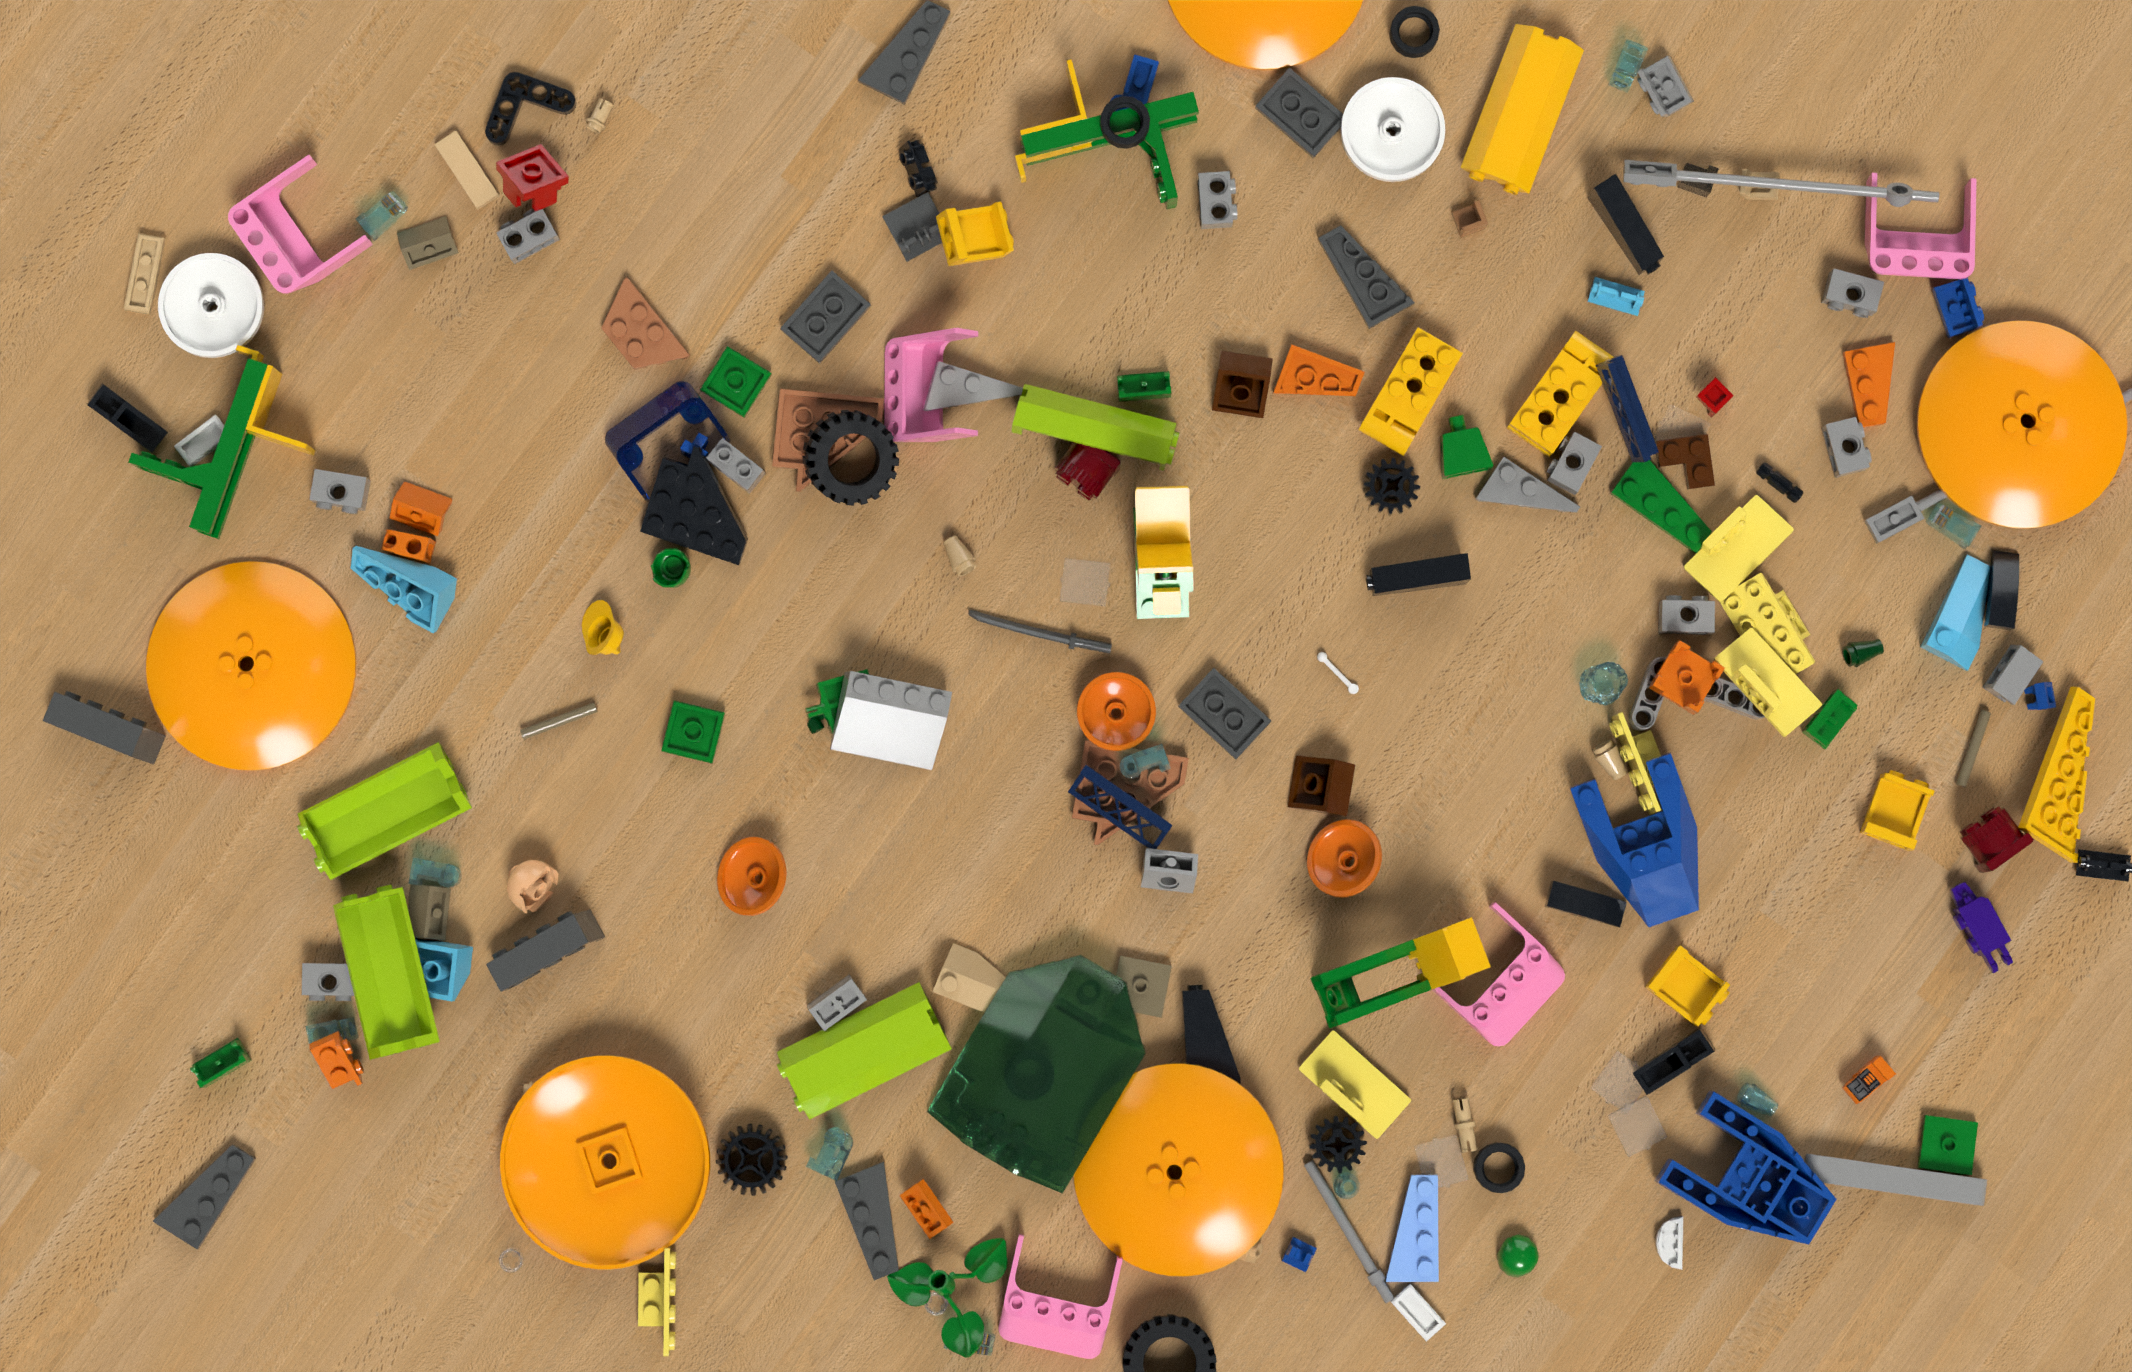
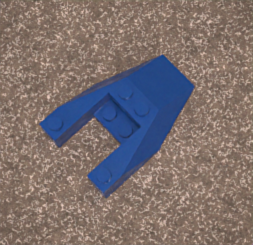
(1650, 857)
(1764, 1186)

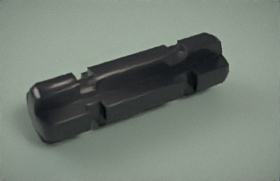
(1779, 482)

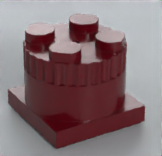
(1087, 469)
(1994, 839)

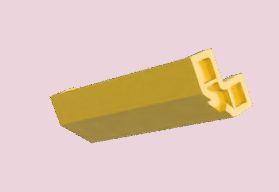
(1522, 109)

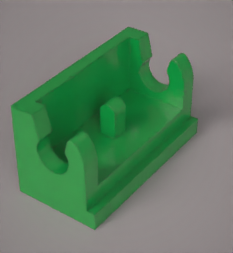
(1144, 386)
(1830, 718)
(220, 1063)

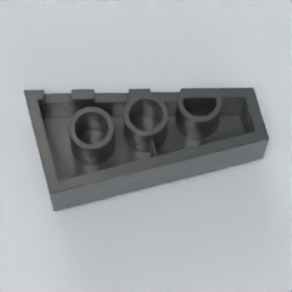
(104, 727)
(544, 949)

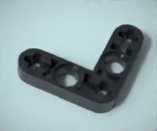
(517, 97)

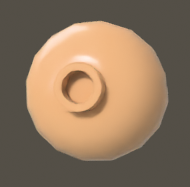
(530, 884)

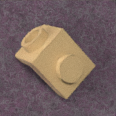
(1757, 193)

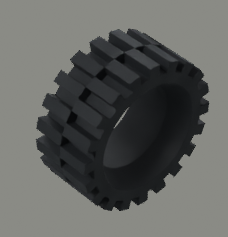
(827, 434)
(1164, 1327)

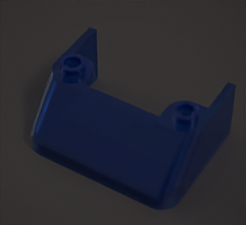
(677, 399)

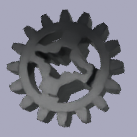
(1400, 495)
(1336, 1131)

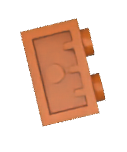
(336, 1061)
(926, 1208)

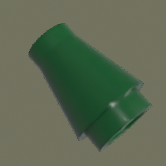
(1862, 651)

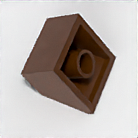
(1242, 384)
(1321, 785)

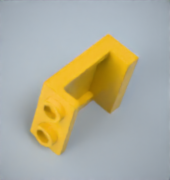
(975, 234)
(1896, 810)
(1688, 987)

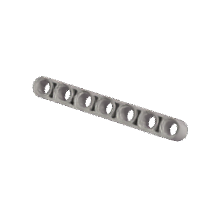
(1898, 1179)

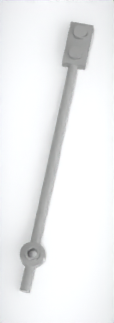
(1667, 175)
(1909, 512)

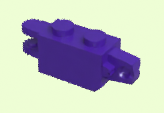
(1980, 925)

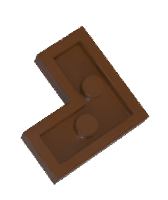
(1693, 453)

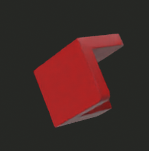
(1714, 396)

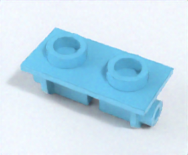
(1616, 296)

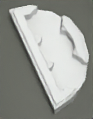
(1670, 1242)

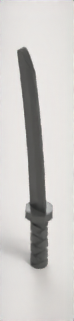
(1072, 640)

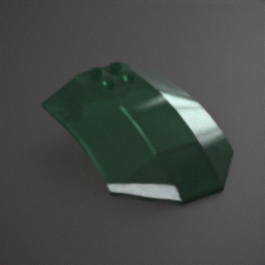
(1043, 1069)

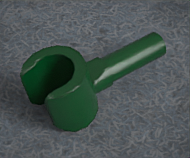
(815, 724)

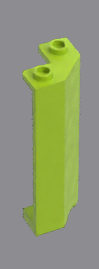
(1095, 425)
(383, 811)
(385, 972)
(863, 1051)

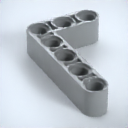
(1720, 698)

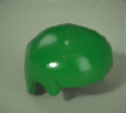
(671, 568)
(1517, 1256)

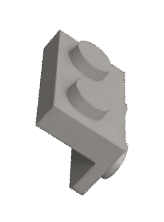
(1664, 87)

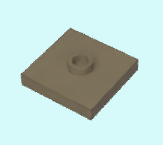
(1146, 984)

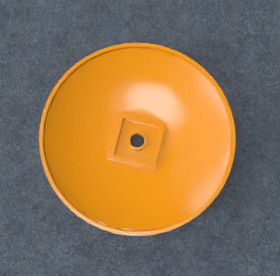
(1265, 31)
(1975, 433)
(298, 675)
(1227, 1165)
(558, 1173)

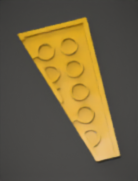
(2061, 782)

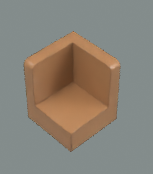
(1470, 219)

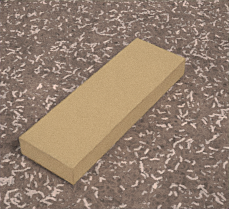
(466, 170)
(144, 274)

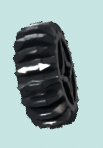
(734, 1173)

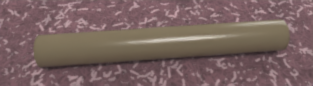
(558, 720)
(1973, 748)

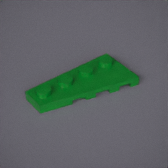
(1656, 500)

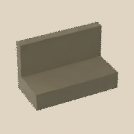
(427, 243)
(429, 911)

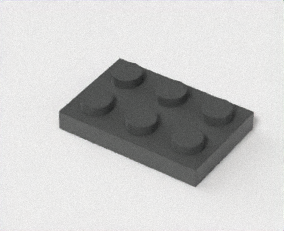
(1300, 113)
(825, 317)
(1224, 713)

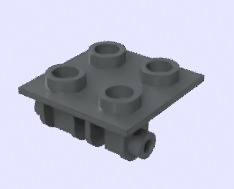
(915, 226)

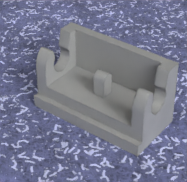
(2013, 674)
(836, 1002)

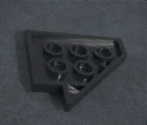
(693, 510)

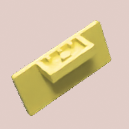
(1738, 548)
(1773, 618)
(1768, 682)
(1637, 751)
(1354, 1084)
(655, 1299)

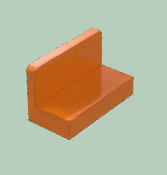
(420, 508)

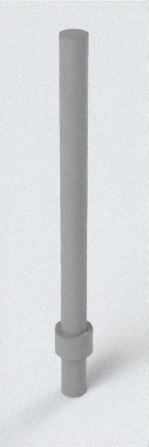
(1375, 1276)

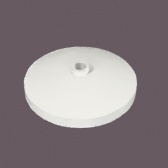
(1397, 106)
(194, 288)

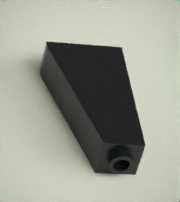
(1626, 225)
(1419, 575)
(1204, 1034)

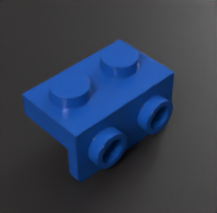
(1958, 307)

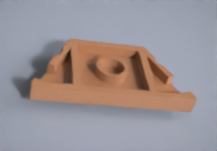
(640, 331)

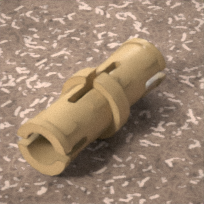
(1464, 1125)

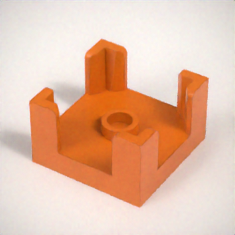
(1686, 678)

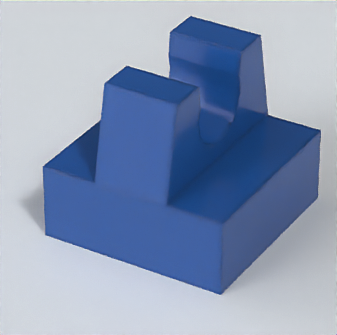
(687, 447)
(2044, 696)
(1299, 1254)

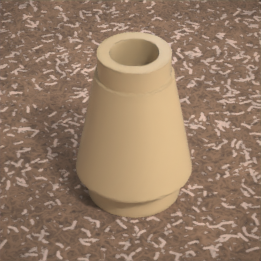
(959, 556)
(1610, 759)

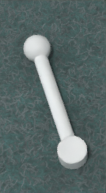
(1352, 688)

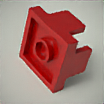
(532, 176)

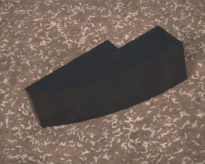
(127, 418)
(2002, 591)
(1585, 904)
(1674, 1061)

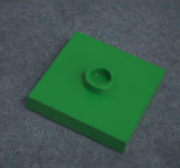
(735, 382)
(693, 732)
(1947, 1144)

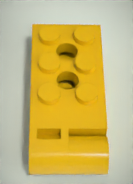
(1574, 377)
(1397, 411)

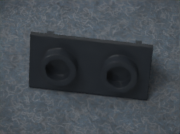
(919, 178)
(2103, 865)

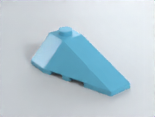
(414, 586)
(1959, 621)
(444, 967)

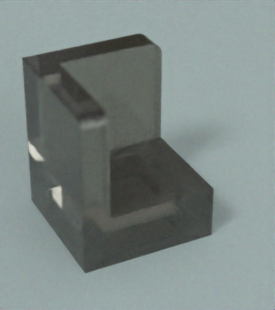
(1698, 188)

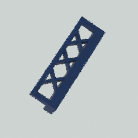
(1627, 409)
(1125, 799)

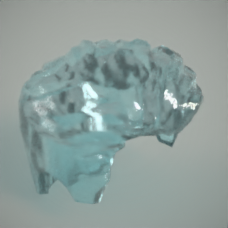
(1603, 683)

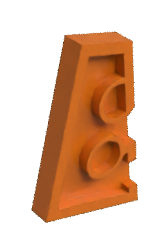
(1317, 375)
(1869, 382)

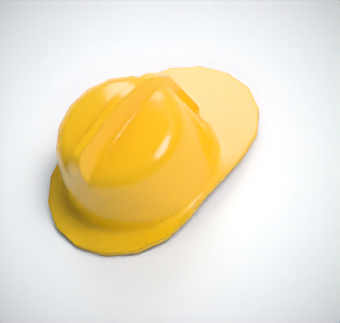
(601, 630)

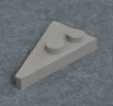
(957, 386)
(1517, 487)

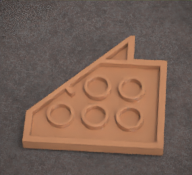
(799, 414)
(1147, 788)

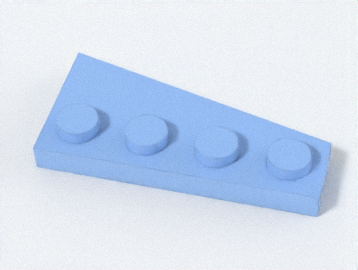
(1416, 1242)

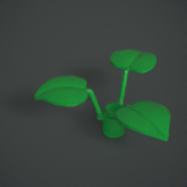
(913, 1286)

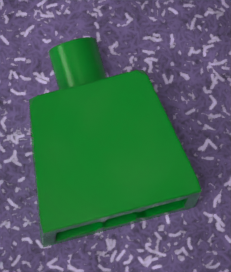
(1463, 450)

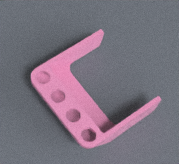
(276, 239)
(1922, 253)
(907, 381)
(1515, 993)
(1054, 1322)

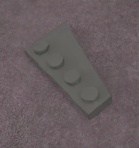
(904, 58)
(1369, 287)
(201, 1204)
(869, 1211)

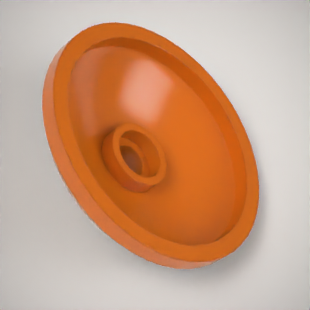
(1118, 692)
(1332, 852)
(741, 875)

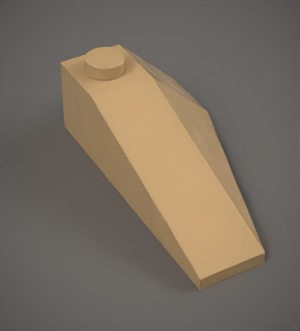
(968, 978)

